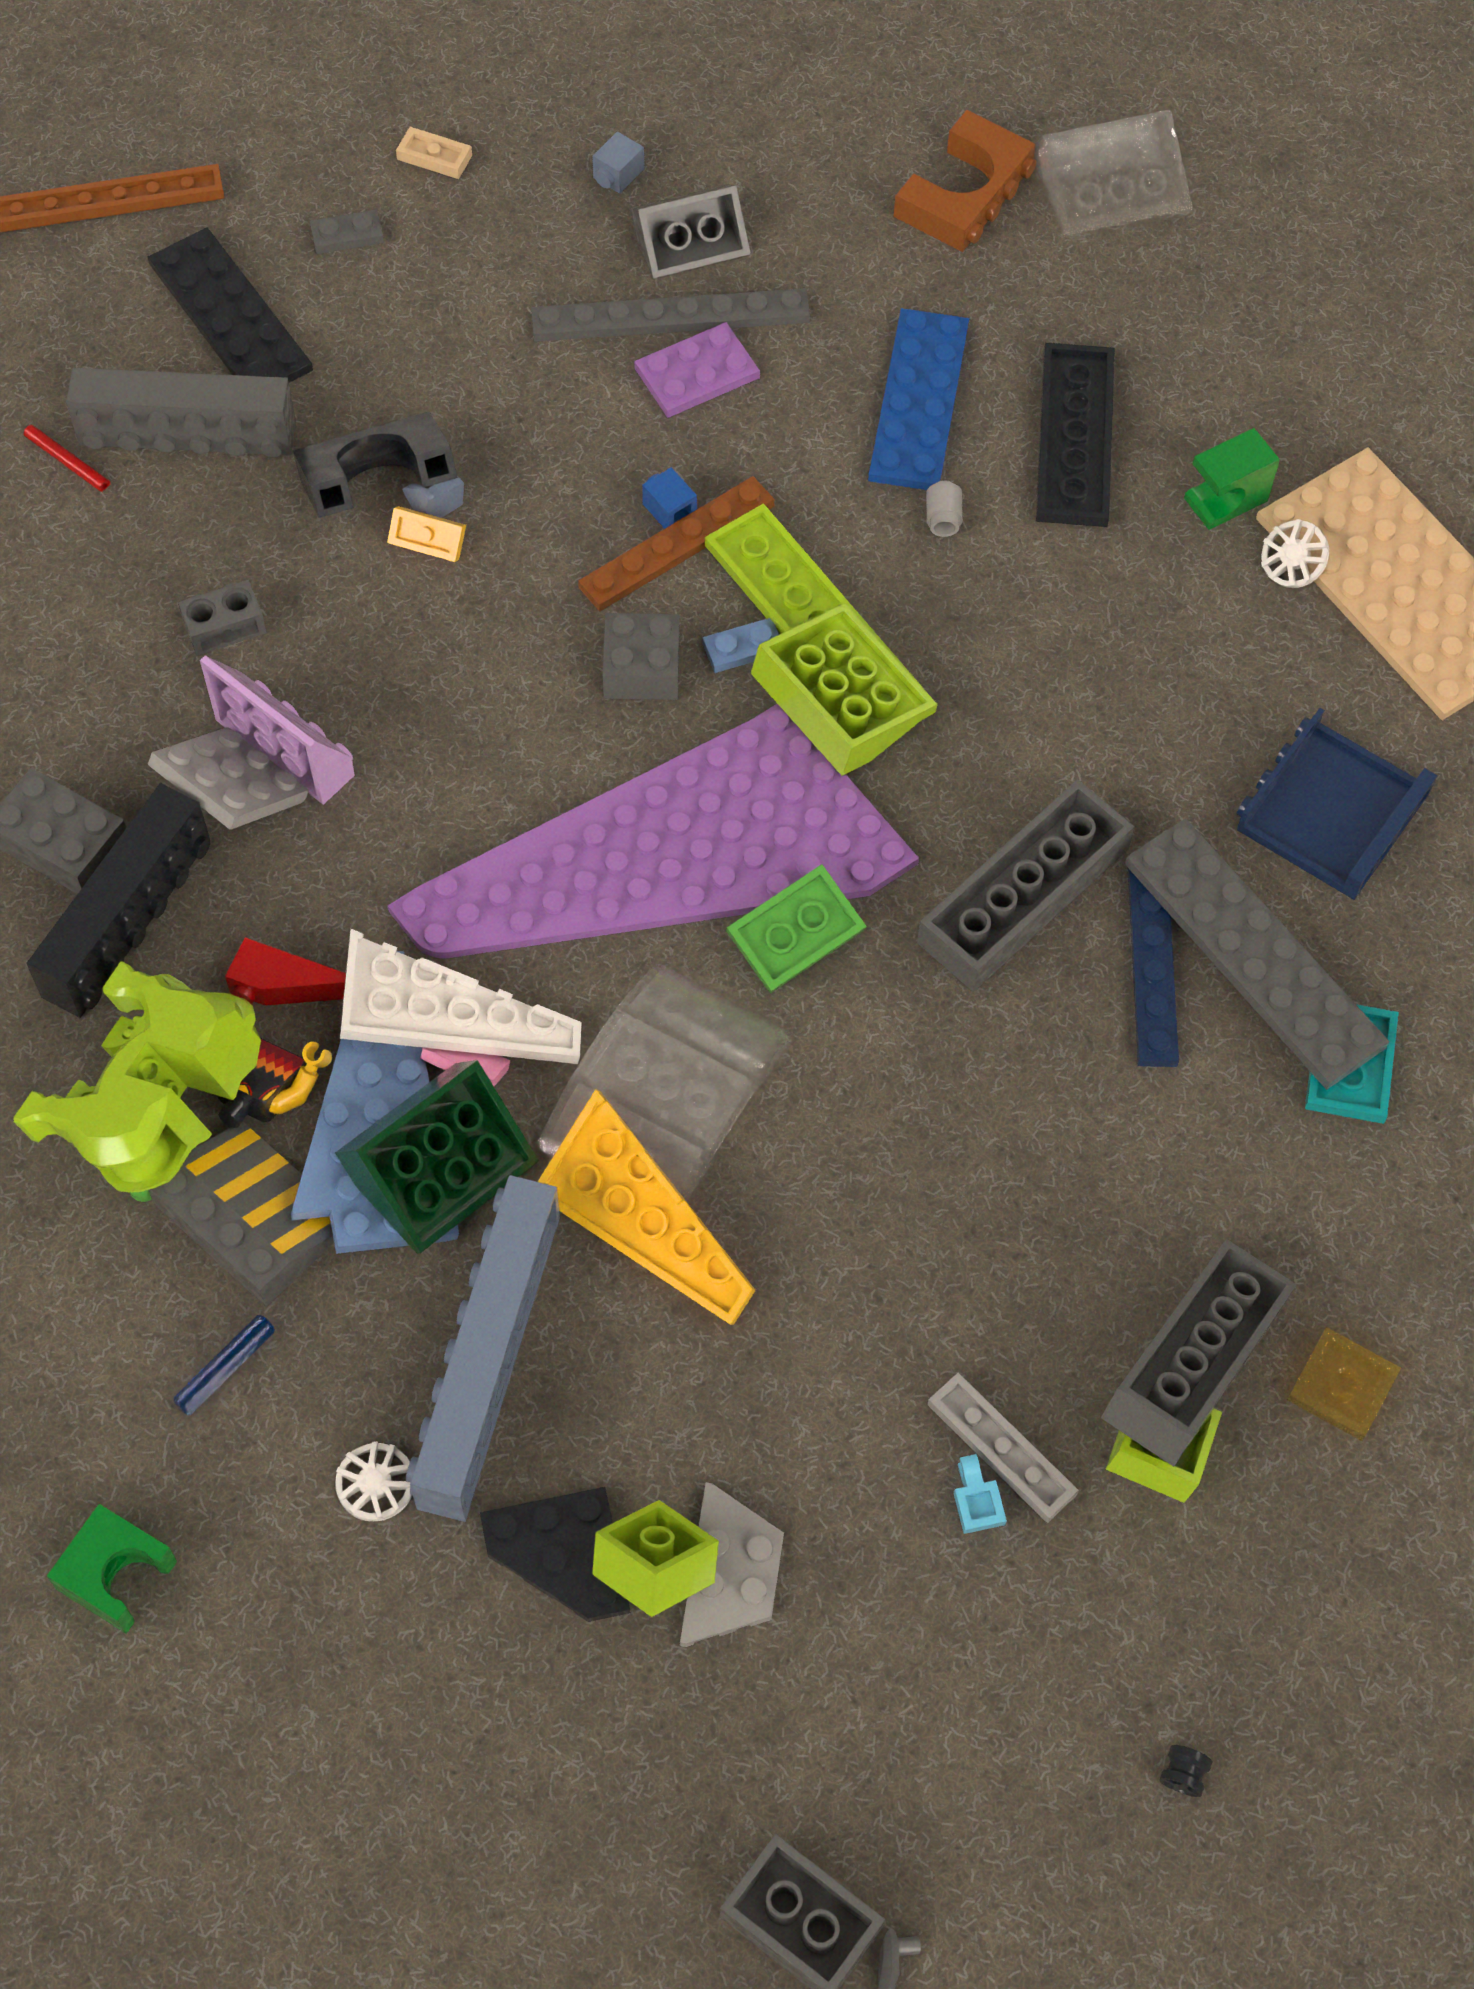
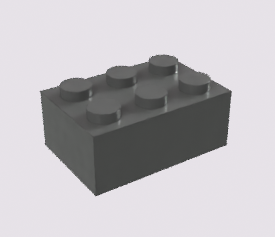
(56, 830)
(801, 1917)

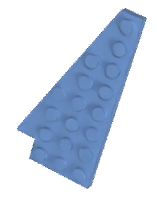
(362, 1089)

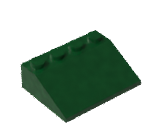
(438, 1155)

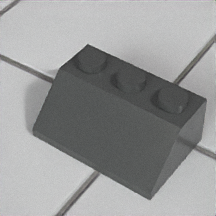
(691, 230)

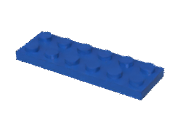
(919, 399)

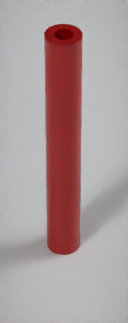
(66, 458)

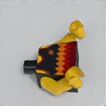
(275, 1084)

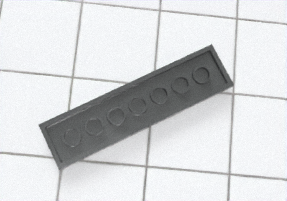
(1257, 953)

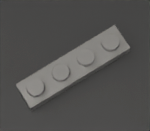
(1002, 1447)

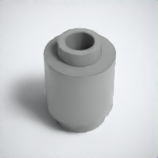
(944, 508)

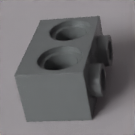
(224, 623)

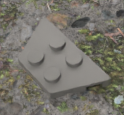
(744, 1570)

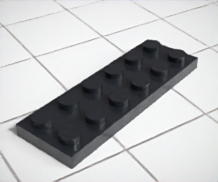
(228, 309)
(1075, 435)

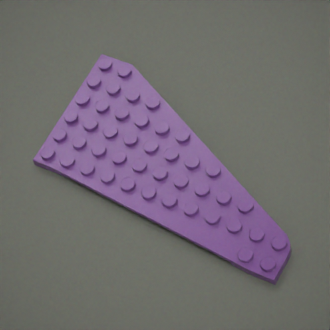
(667, 849)

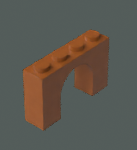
(962, 216)

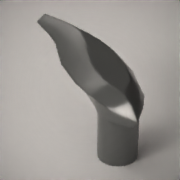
(890, 1950)

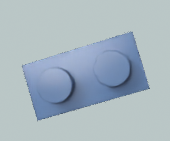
(737, 645)

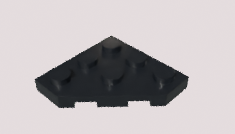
(553, 1549)

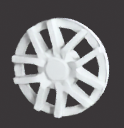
(1295, 553)
(373, 1481)

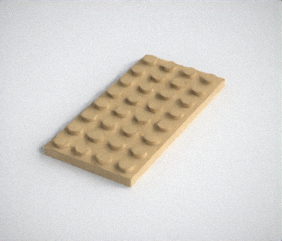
(1391, 574)

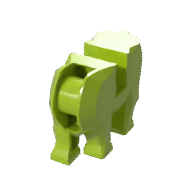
(134, 1116)

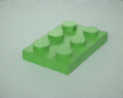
(796, 928)

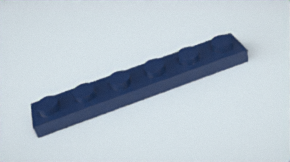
(1152, 978)

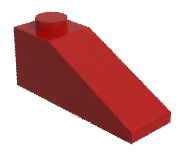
(279, 977)

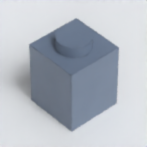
(618, 162)

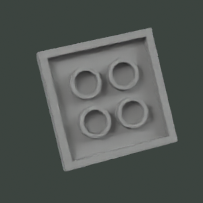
(228, 777)

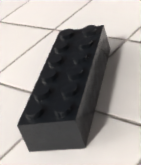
(120, 901)

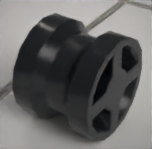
(1186, 1770)

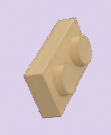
(434, 152)

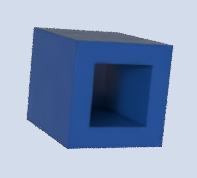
(668, 497)

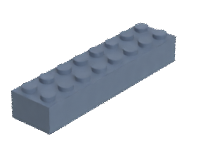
(485, 1349)

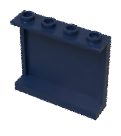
(1332, 806)

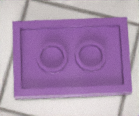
(697, 369)

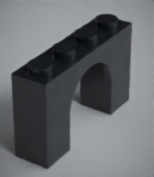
(407, 442)

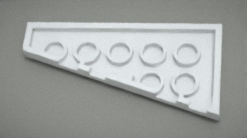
(434, 1007)

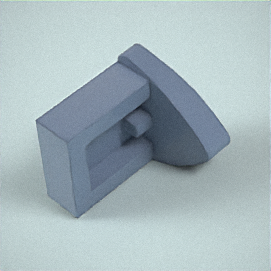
(437, 499)

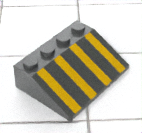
(238, 1206)

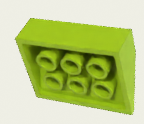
(841, 687)

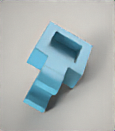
(977, 1501)

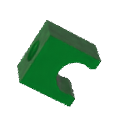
(1235, 476)
(97, 1554)

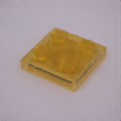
(1344, 1384)

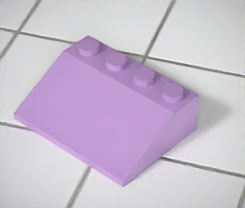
(277, 730)

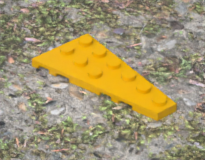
(629, 1202)

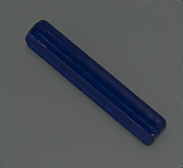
(223, 1365)

